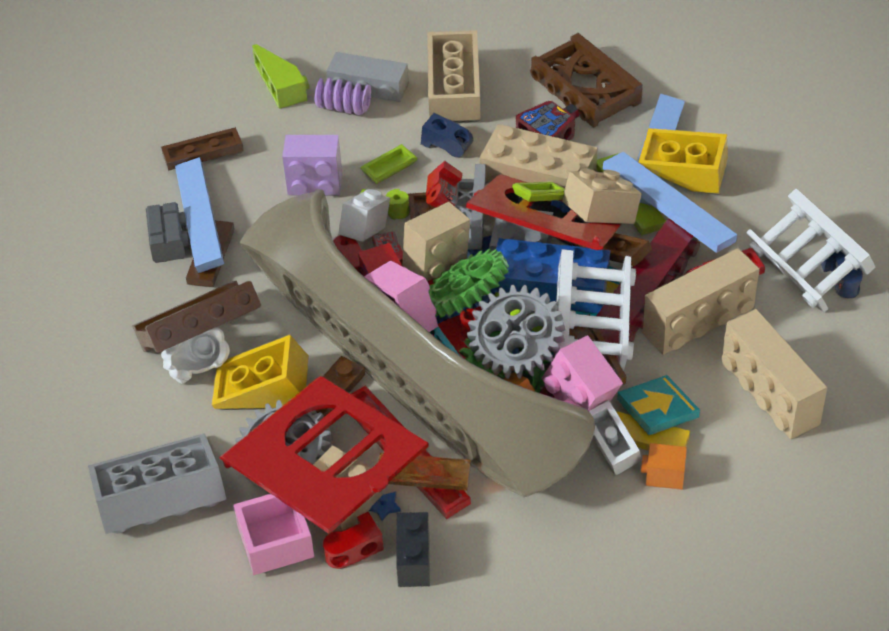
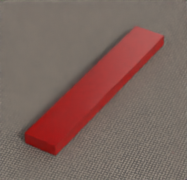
(445, 500)

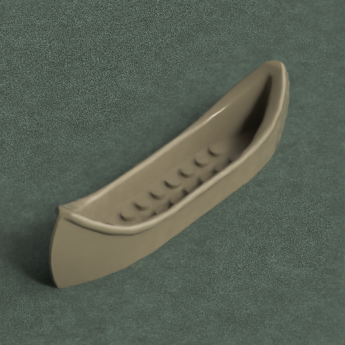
(501, 427)

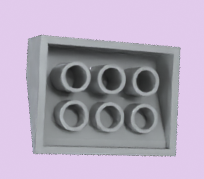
(156, 483)

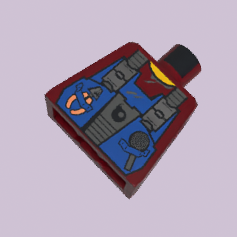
(549, 120)

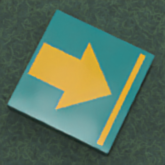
(658, 404)

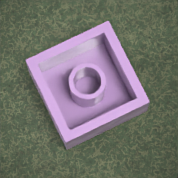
(312, 164)

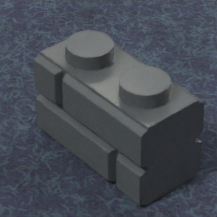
(166, 232)

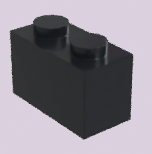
(413, 549)

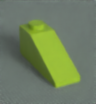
(280, 77)

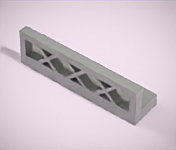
(476, 218)

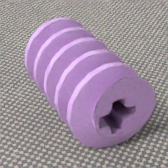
(342, 97)

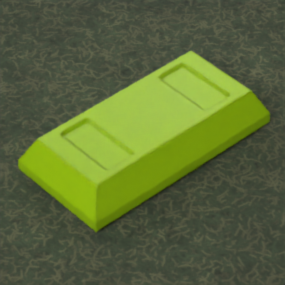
(389, 164)
(539, 191)

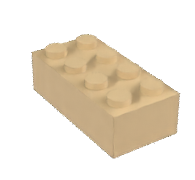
(454, 75)
(534, 156)
(700, 301)
(773, 374)

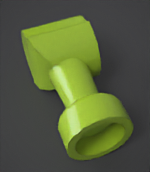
(398, 204)

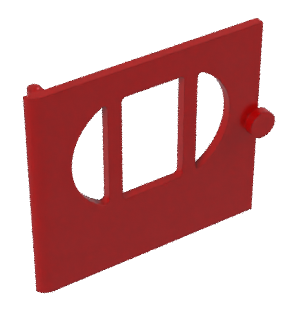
(493, 202)
(302, 486)

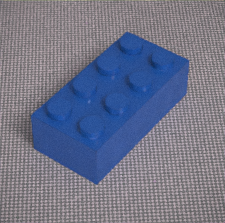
(537, 267)

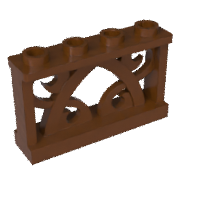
(617, 81)
(196, 316)

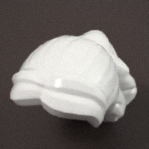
(196, 355)

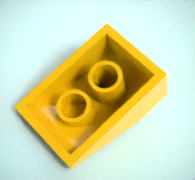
(686, 158)
(261, 376)

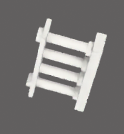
(836, 241)
(569, 294)

